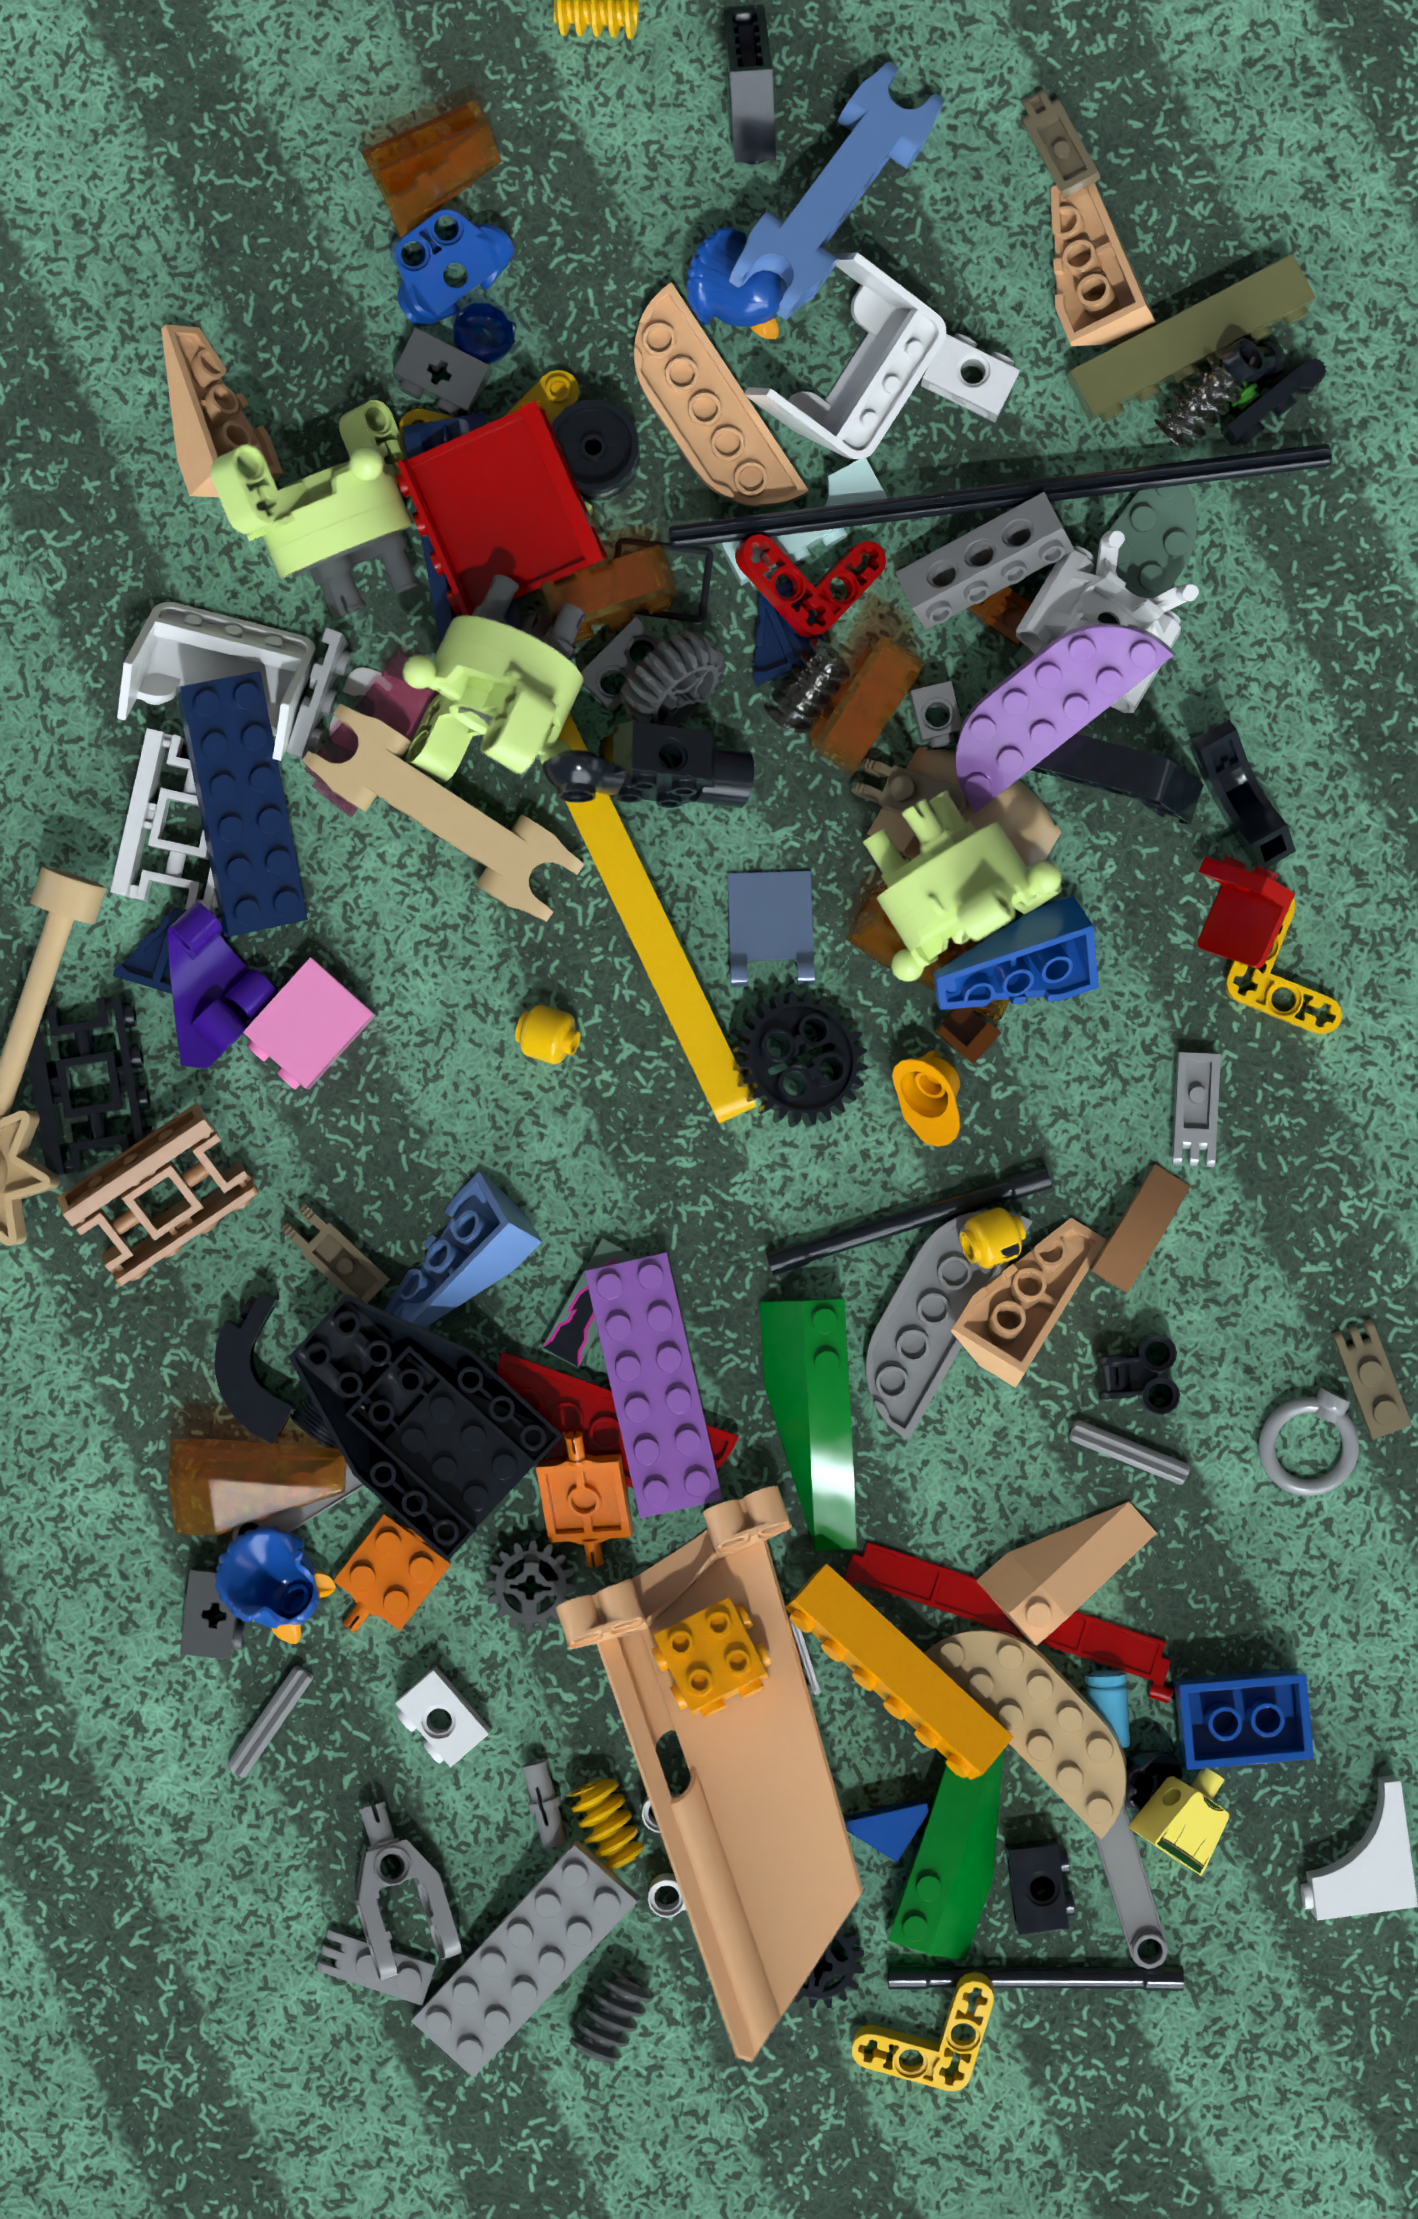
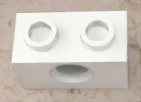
(982, 398)
(437, 1692)

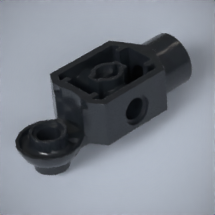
(655, 765)

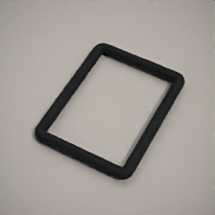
(705, 585)

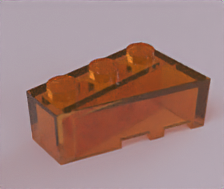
(431, 164)
(615, 591)
(865, 705)

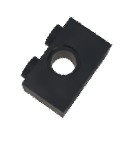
(1032, 1911)

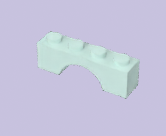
(845, 486)

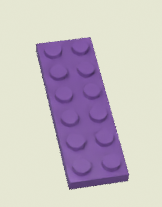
(653, 1385)

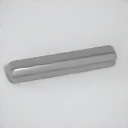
(1129, 1452)
(269, 1721)

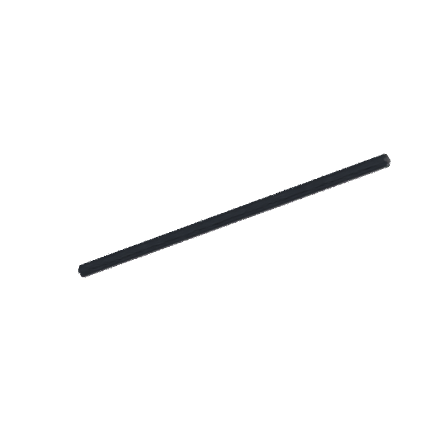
(1000, 496)

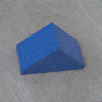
(888, 1827)

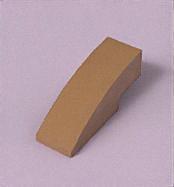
(1140, 1229)

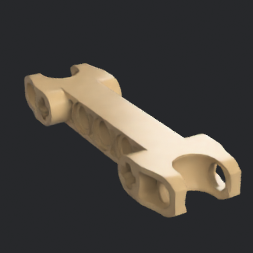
(380, 772)

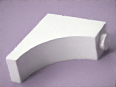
(1375, 1872)

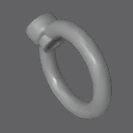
(1331, 1408)

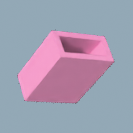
(307, 1025)

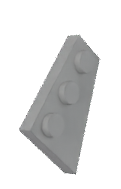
(305, 733)

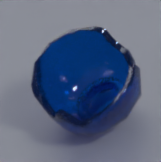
(473, 340)

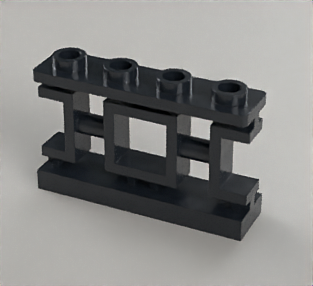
(52, 1091)

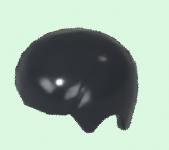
(1140, 1769)

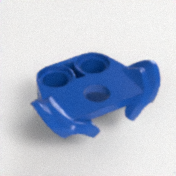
(480, 249)

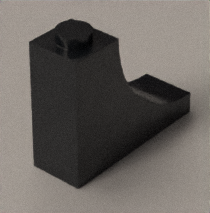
(750, 85)

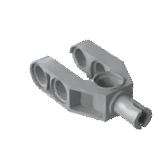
(427, 1884)

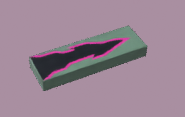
(576, 1323)

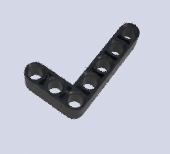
(1128, 772)

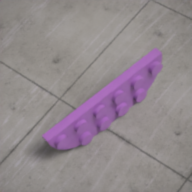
(1050, 703)

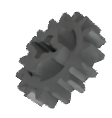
(557, 1586)

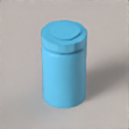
(1110, 1698)

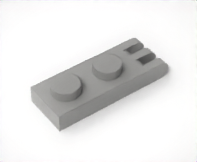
(1196, 1107)
(356, 1966)

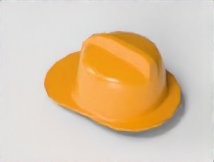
(928, 1097)

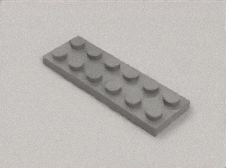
(525, 1958)

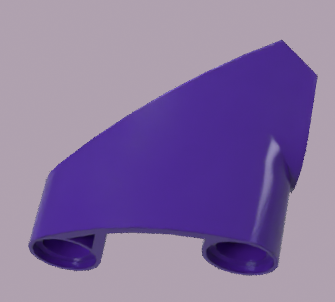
(210, 988)

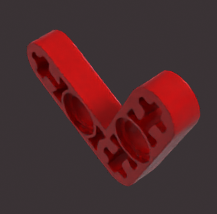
(817, 596)

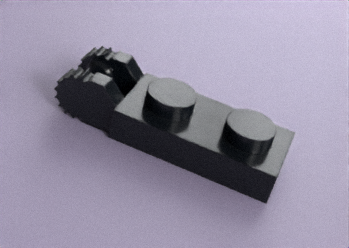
(1275, 401)

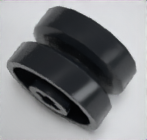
(604, 424)

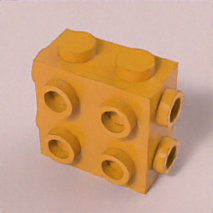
(712, 1658)

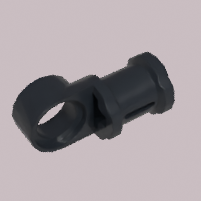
(1248, 363)

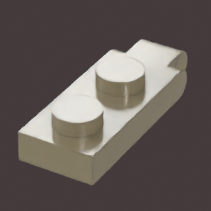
(1058, 144)

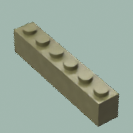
(1189, 337)

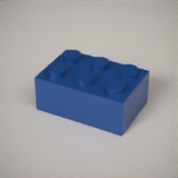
(1243, 1718)

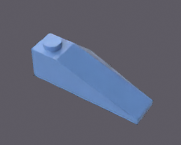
(477, 1248)

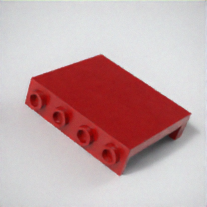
(501, 507)

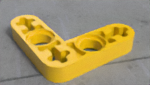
(1267, 983)
(935, 2055)

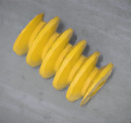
(598, 15)
(607, 1822)

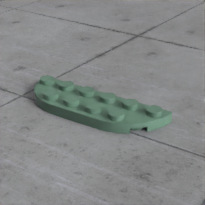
(1156, 548)

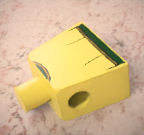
(1184, 1819)

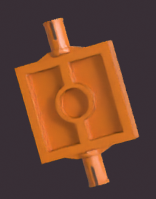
(584, 1498)
(389, 1574)

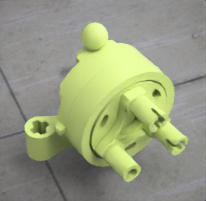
(956, 885)

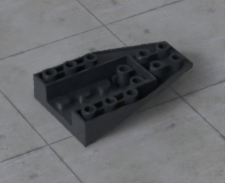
(420, 1419)

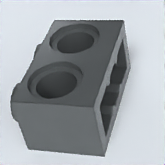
(616, 660)

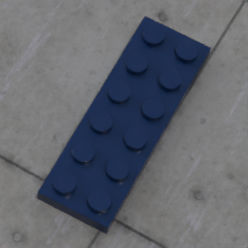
(241, 803)

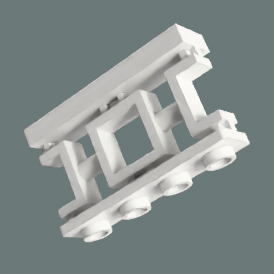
(146, 815)

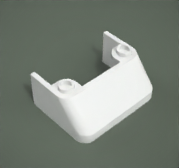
(880, 375)
(197, 645)

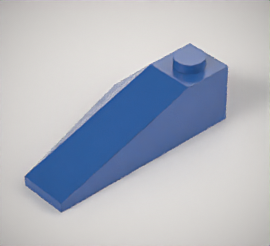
(1036, 956)

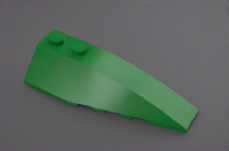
(812, 1410)
(950, 1866)

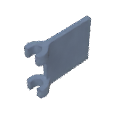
(770, 922)

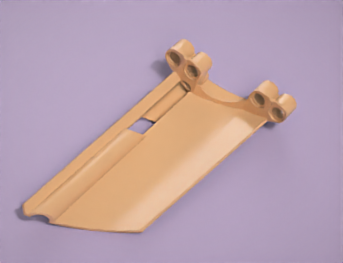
(761, 1821)

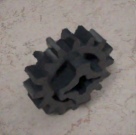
(839, 1966)

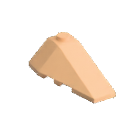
(1095, 281)
(1019, 1308)

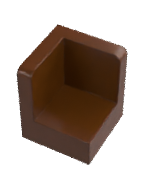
(967, 1034)

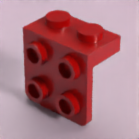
(1244, 913)

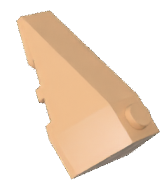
(205, 411)
(1056, 1574)

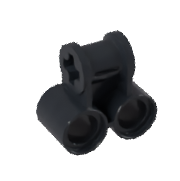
(1137, 1375)

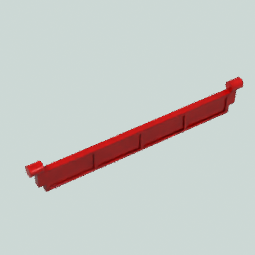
(964, 1597)

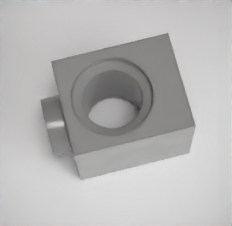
(941, 696)

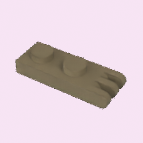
(1372, 1381)

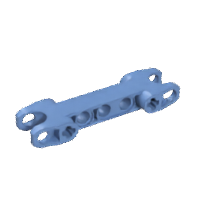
(797, 246)

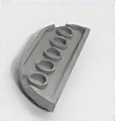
(914, 1334)

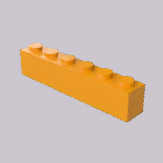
(898, 1673)

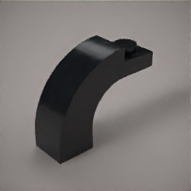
(1240, 798)
(237, 1377)

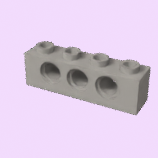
(984, 561)

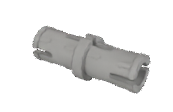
(544, 1803)

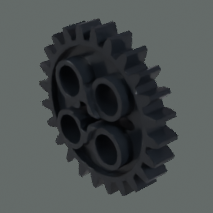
(815, 1094)

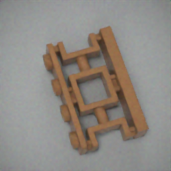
(140, 1170)

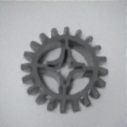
(673, 680)

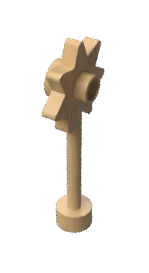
(66, 899)

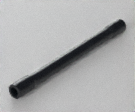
(804, 1252)
(1152, 1979)

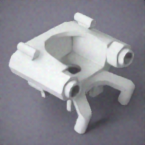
(1077, 598)

